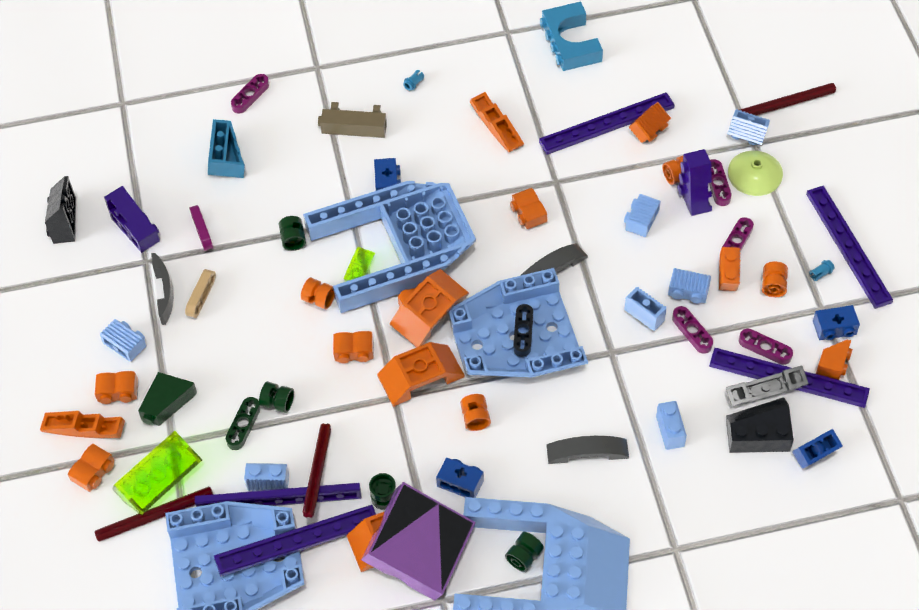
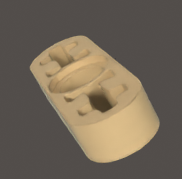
(200, 293)

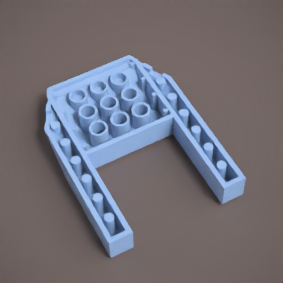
(422, 225)
(582, 557)

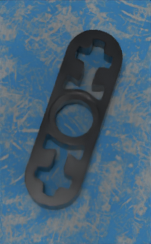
(528, 323)

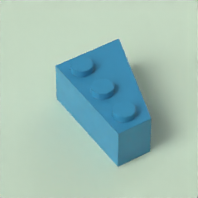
(224, 151)

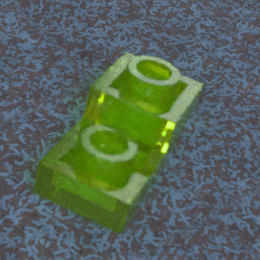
(359, 264)

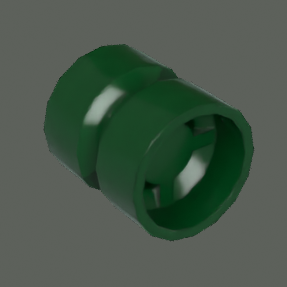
(292, 233)
(276, 397)
(381, 490)
(524, 551)

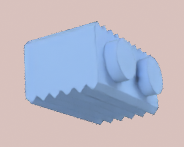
(748, 127)
(642, 215)
(689, 286)
(645, 308)
(123, 340)
(671, 425)
(266, 476)

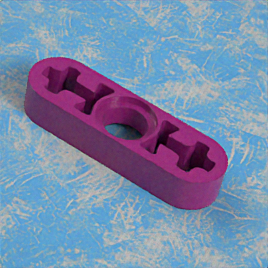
(247, 101)
(716, 189)
(201, 227)
(736, 232)
(693, 338)
(750, 345)

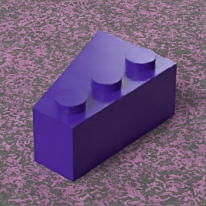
(694, 181)
(131, 219)

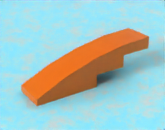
(496, 122)
(79, 425)

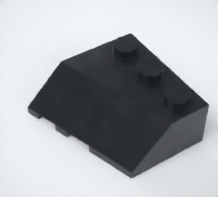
(61, 212)
(761, 428)

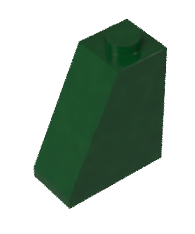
(165, 398)

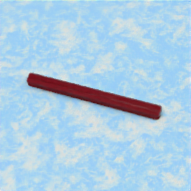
(790, 99)
(316, 470)
(150, 515)

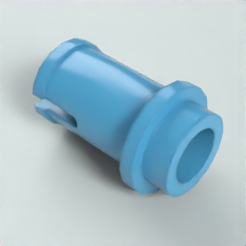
(411, 82)
(825, 268)

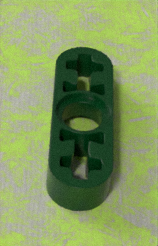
(242, 414)

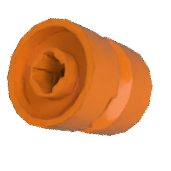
(672, 170)
(774, 279)
(316, 292)
(475, 412)

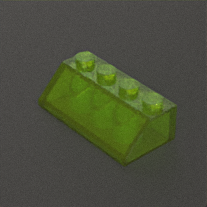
(156, 473)

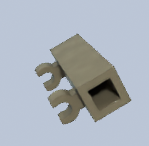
(353, 123)

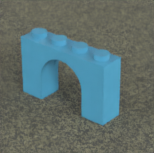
(569, 54)

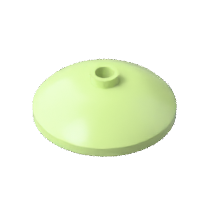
(755, 179)

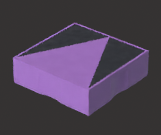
(418, 541)

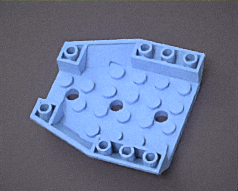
(490, 321)
(220, 527)

